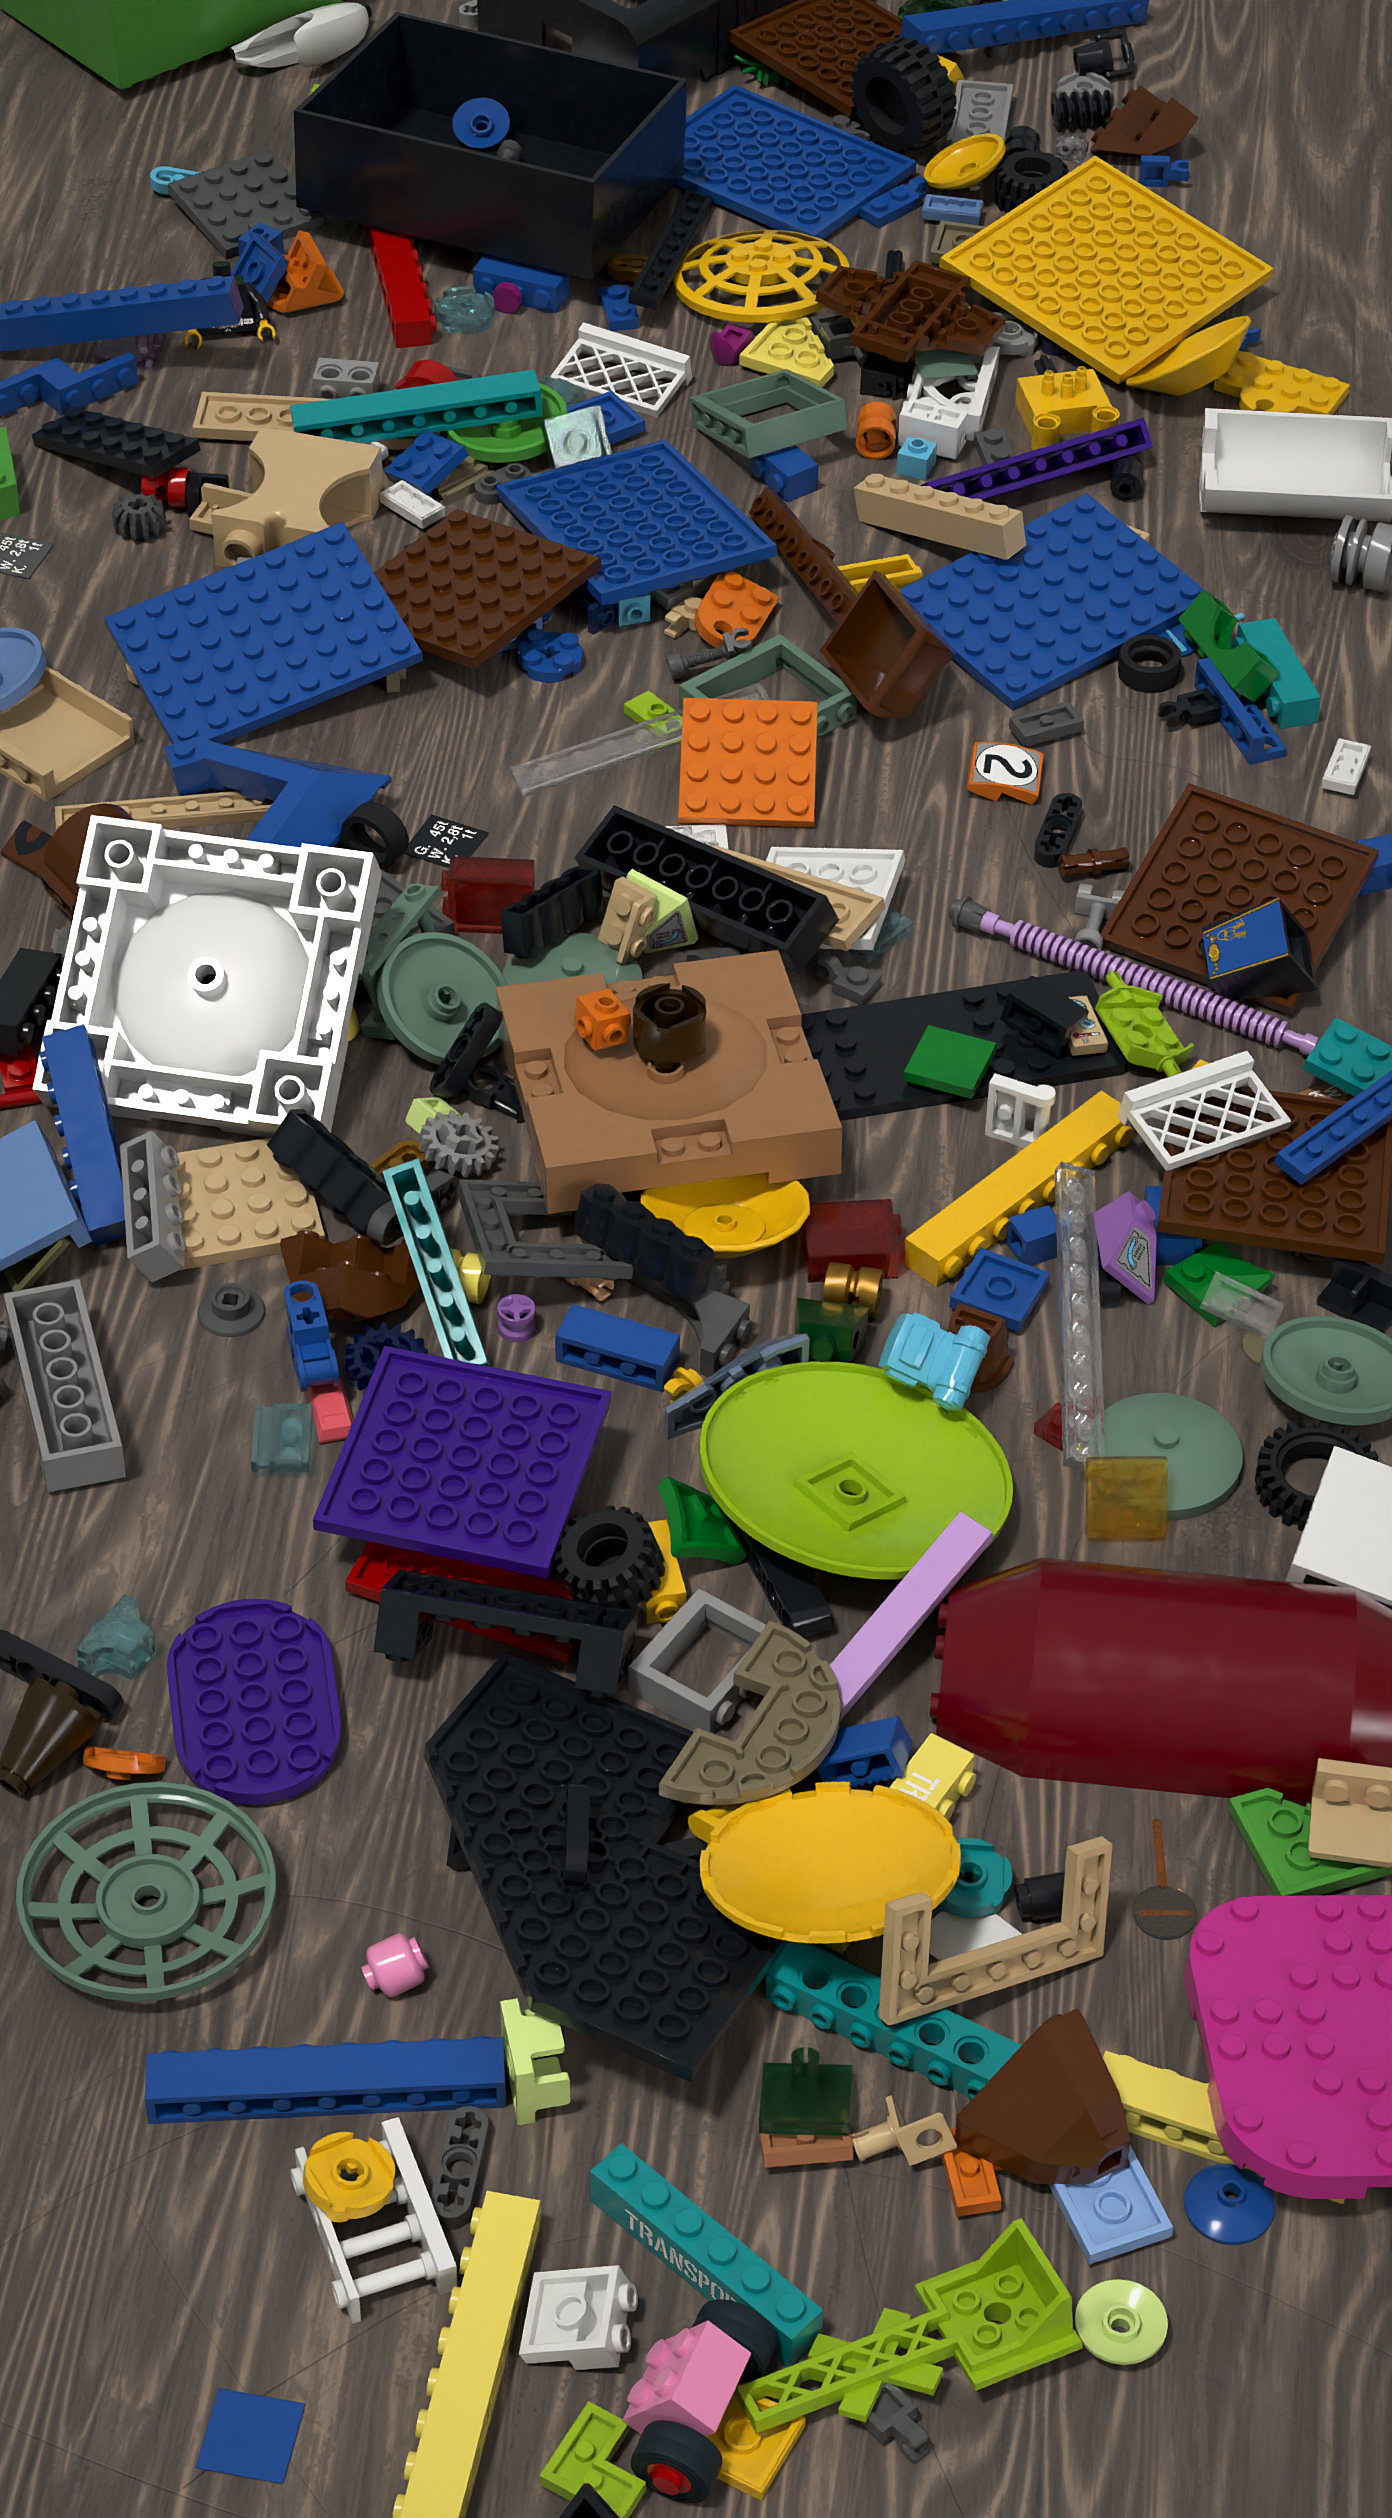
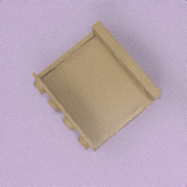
(60, 736)

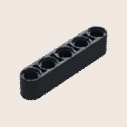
(787, 1587)

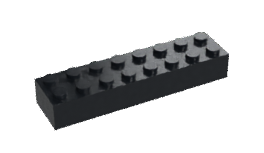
(723, 892)

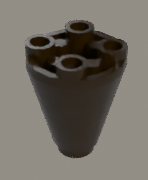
(45, 1734)

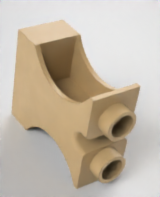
(297, 490)

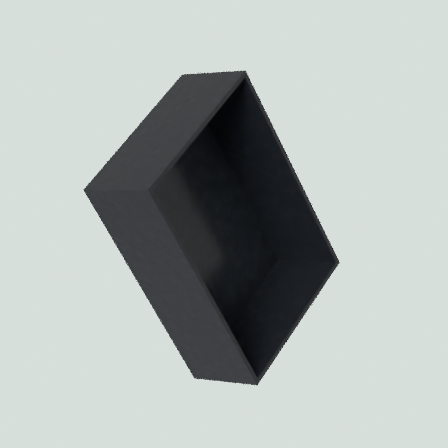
(592, 135)

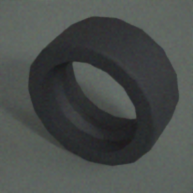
(1149, 648)
(385, 823)

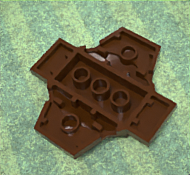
(910, 312)

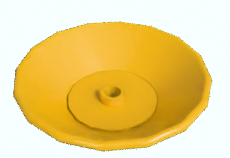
(1194, 360)
(734, 1212)

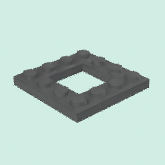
(486, 1211)

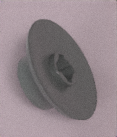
(231, 1311)

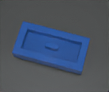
(616, 309)

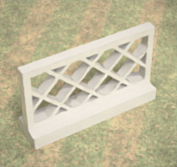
(629, 355)
(1189, 1091)

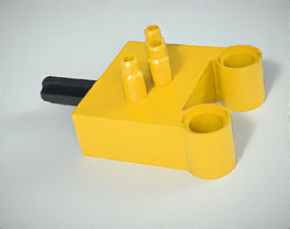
(1062, 403)

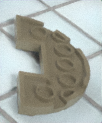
(782, 1738)

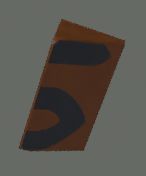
(27, 847)

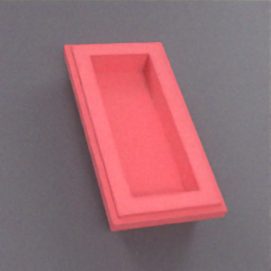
(330, 1411)

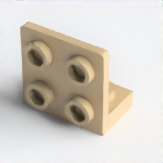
(1351, 1813)

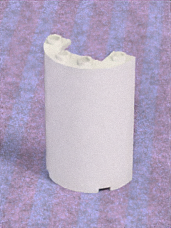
(1296, 465)

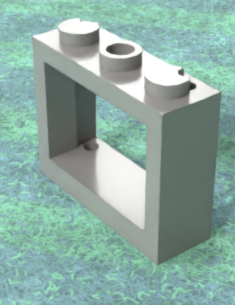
(648, 1670)

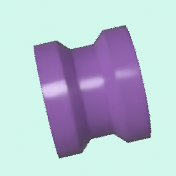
(516, 1318)

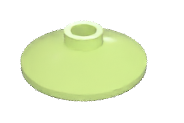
(1126, 2306)

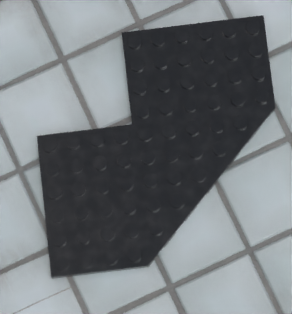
(639, 1944)

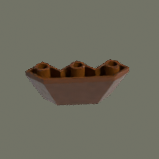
(1143, 126)
(351, 1275)
(1050, 2110)

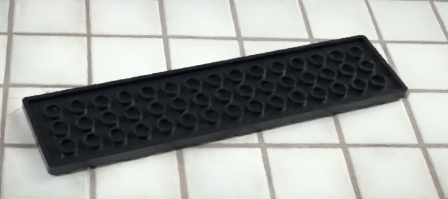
(871, 1045)

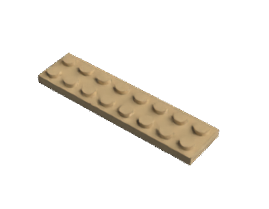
(242, 415)

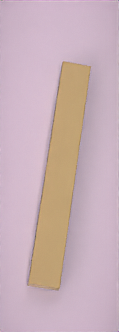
(184, 810)

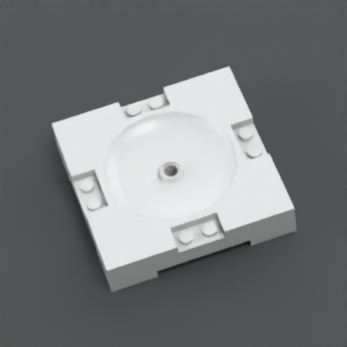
(286, 951)

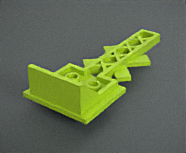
(1006, 2285)

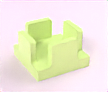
(532, 2082)

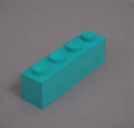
(1291, 696)

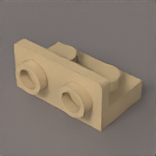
(627, 919)

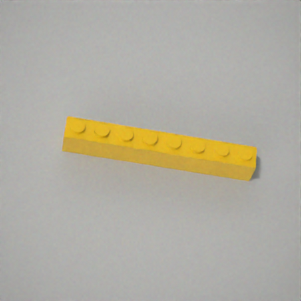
(1021, 1184)

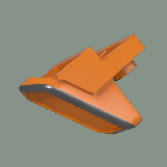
(306, 280)

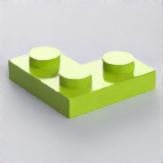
(586, 2458)

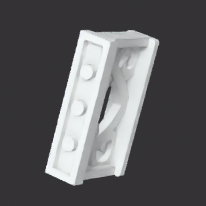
(978, 398)

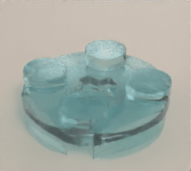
(465, 309)

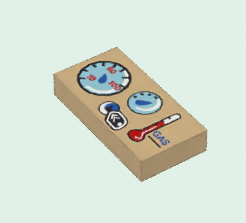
(1088, 1035)

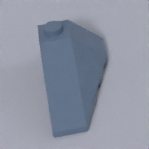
(691, 1409)

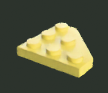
(791, 347)

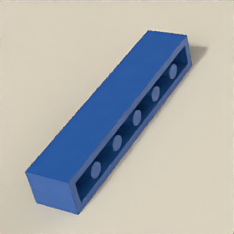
(88, 1130)

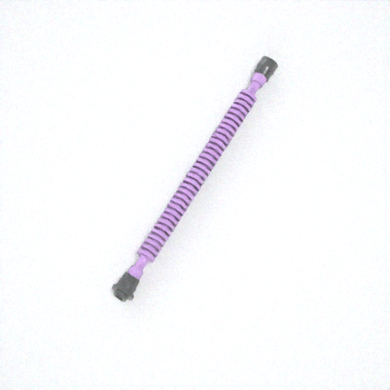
(1175, 993)

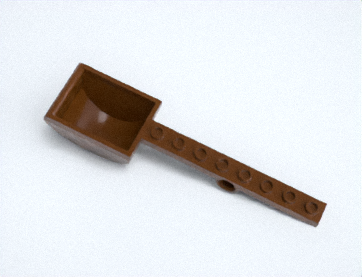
(881, 639)

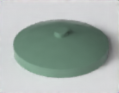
(570, 957)
(432, 989)
(1330, 1369)
(1195, 1438)

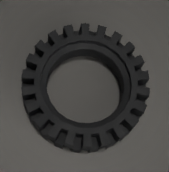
(1295, 1443)

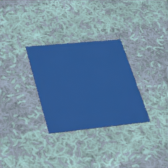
(250, 2436)

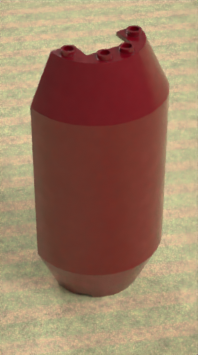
(1164, 1677)

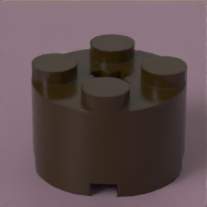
(669, 1024)

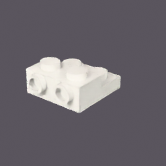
(579, 2317)

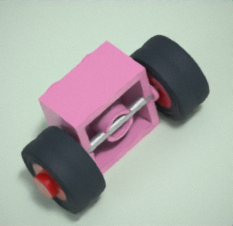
(688, 2393)

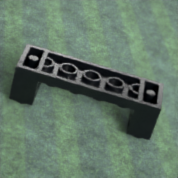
(415, 1599)

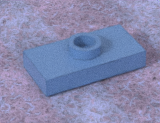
(952, 209)

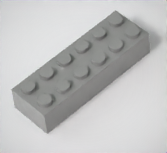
(64, 1386)

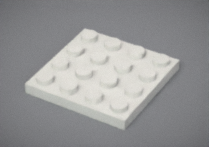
(862, 869)

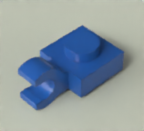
(1157, 170)

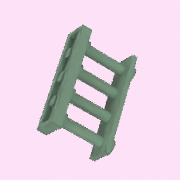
(383, 939)

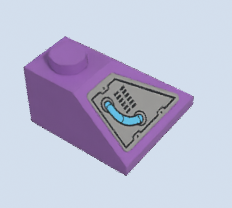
(1128, 1243)

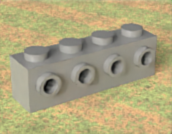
(152, 1206)

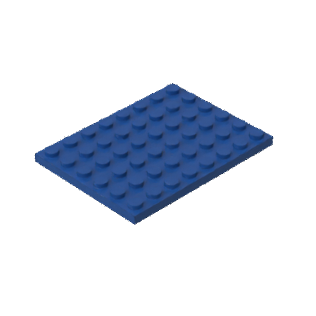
(784, 164)
(643, 516)
(1053, 604)
(263, 638)

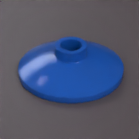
(477, 114)
(1228, 2219)

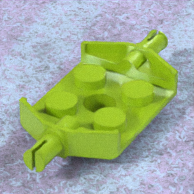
(1140, 1027)

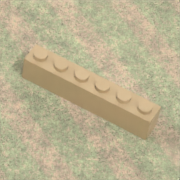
(940, 516)

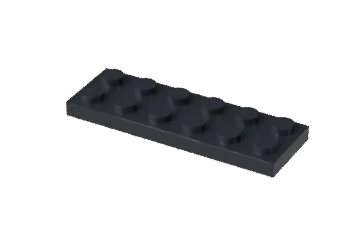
(115, 442)

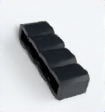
(551, 911)
(329, 1167)
(646, 1242)

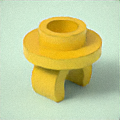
(682, 1383)

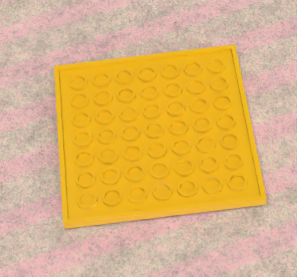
(1107, 269)

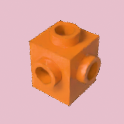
(602, 1019)

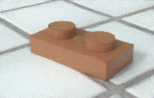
(791, 2149)

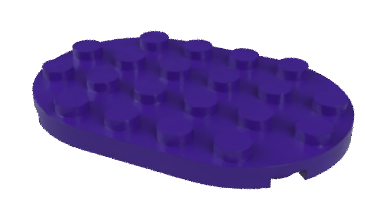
(254, 1701)

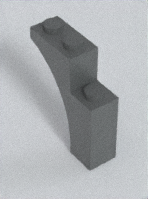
(714, 1316)

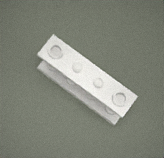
(420, 2225)

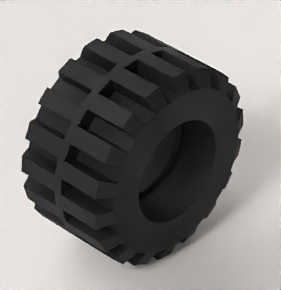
(1025, 175)
(602, 1537)

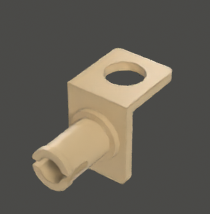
(898, 2134)

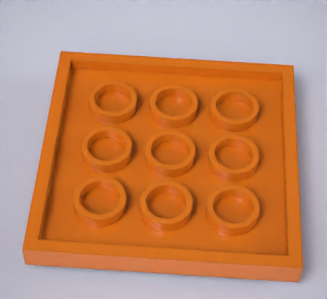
(748, 762)

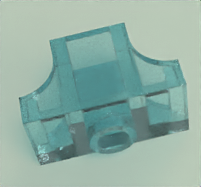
(117, 1642)

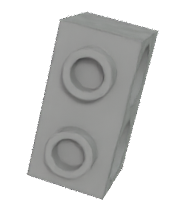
(345, 378)

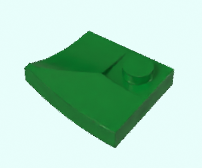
(1192, 1276)
(698, 1524)

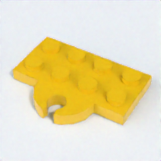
(1280, 387)

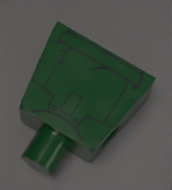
(833, 1328)

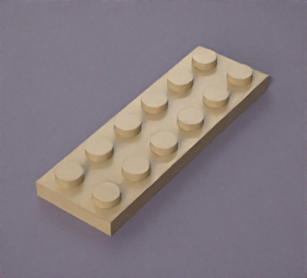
(853, 907)

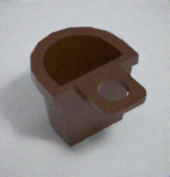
(996, 1363)

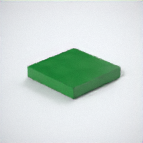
(950, 1061)

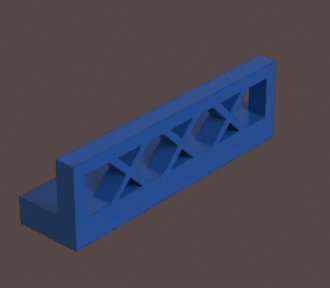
(1240, 717)

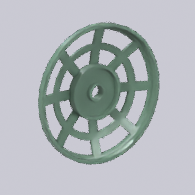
(146, 1877)

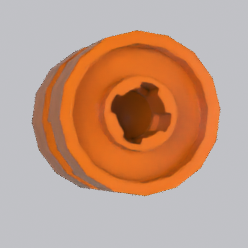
(876, 430)

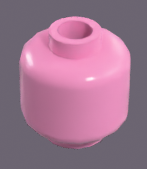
(395, 1965)

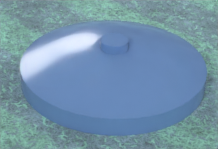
(20, 664)

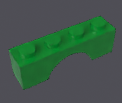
(1211, 626)

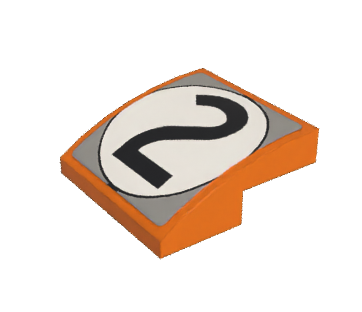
(1004, 769)

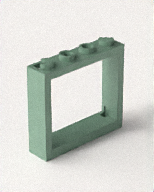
(720, 410)
(767, 658)

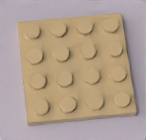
(240, 1203)

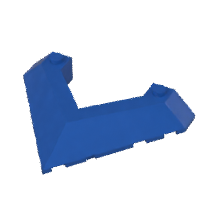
(307, 795)

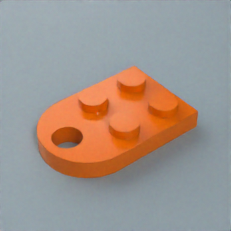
(731, 605)

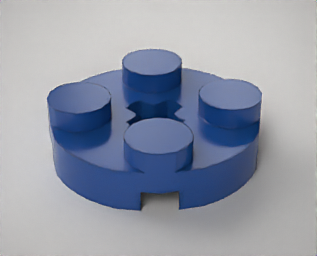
(565, 653)

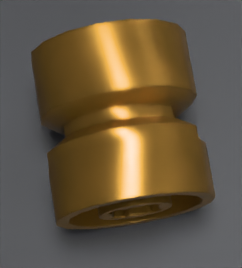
(854, 1287)

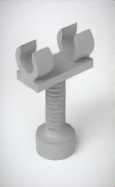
(1097, 909)

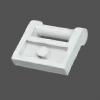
(1008, 1110)

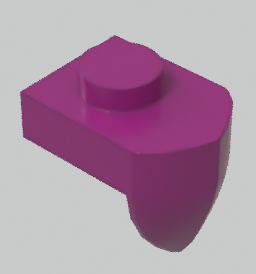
(729, 344)

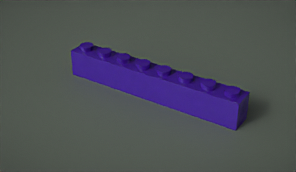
(1048, 462)

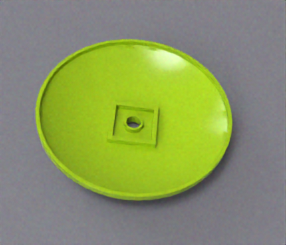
(808, 1435)

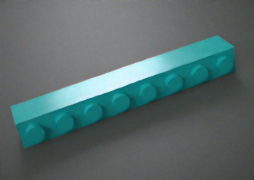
(422, 408)

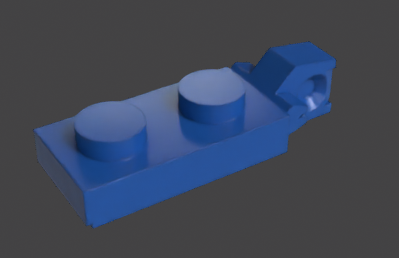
(894, 203)

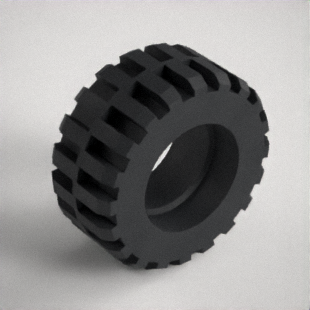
(903, 95)

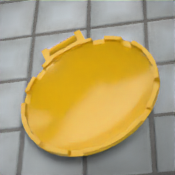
(823, 1860)

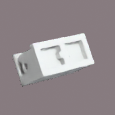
(934, 424)

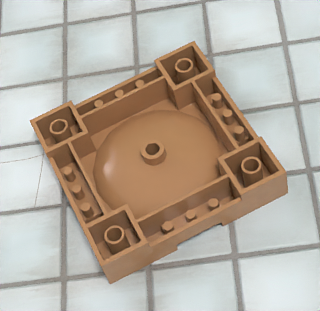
(624, 1122)

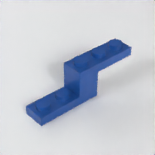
(65, 388)

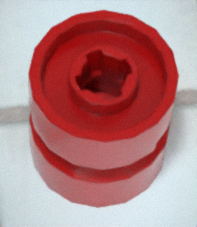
(169, 486)

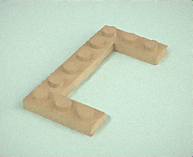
(917, 1988)

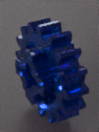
(365, 1352)

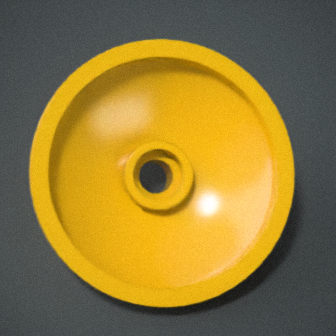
(965, 162)

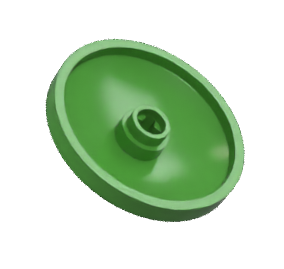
(511, 439)

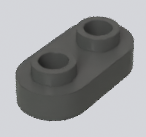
(486, 486)

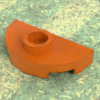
(123, 1763)

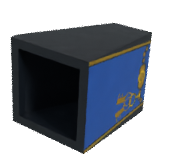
(1258, 954)

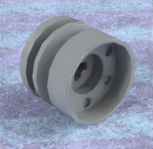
(1362, 554)

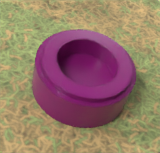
(507, 297)

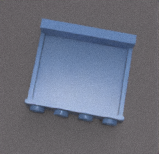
(34, 1197)

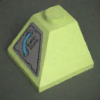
(673, 919)

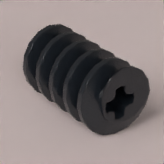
(1081, 108)

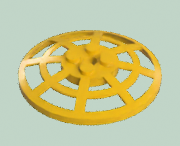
(756, 265)

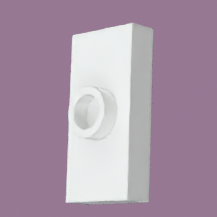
(412, 504)
(1346, 766)

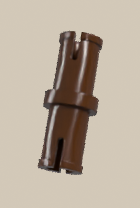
(1093, 862)

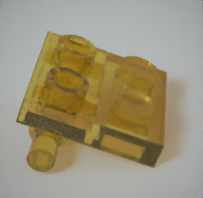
(1126, 1496)

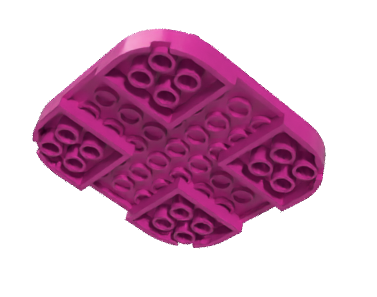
(1299, 2038)

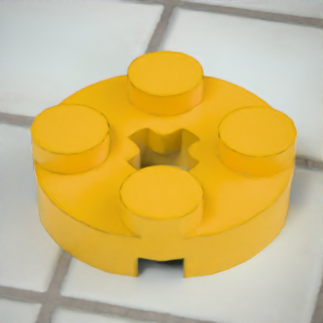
(345, 2198)

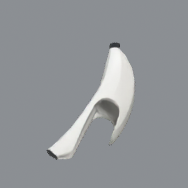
(306, 38)

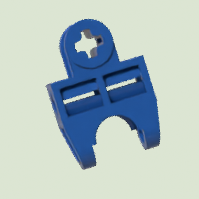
(309, 1338)

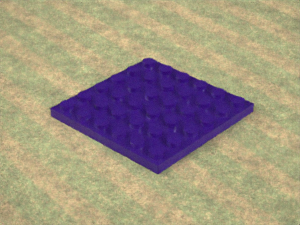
(463, 1461)

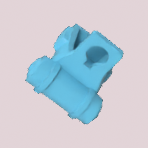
(934, 1358)

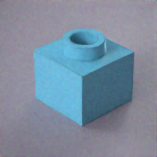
(916, 458)
(633, 610)

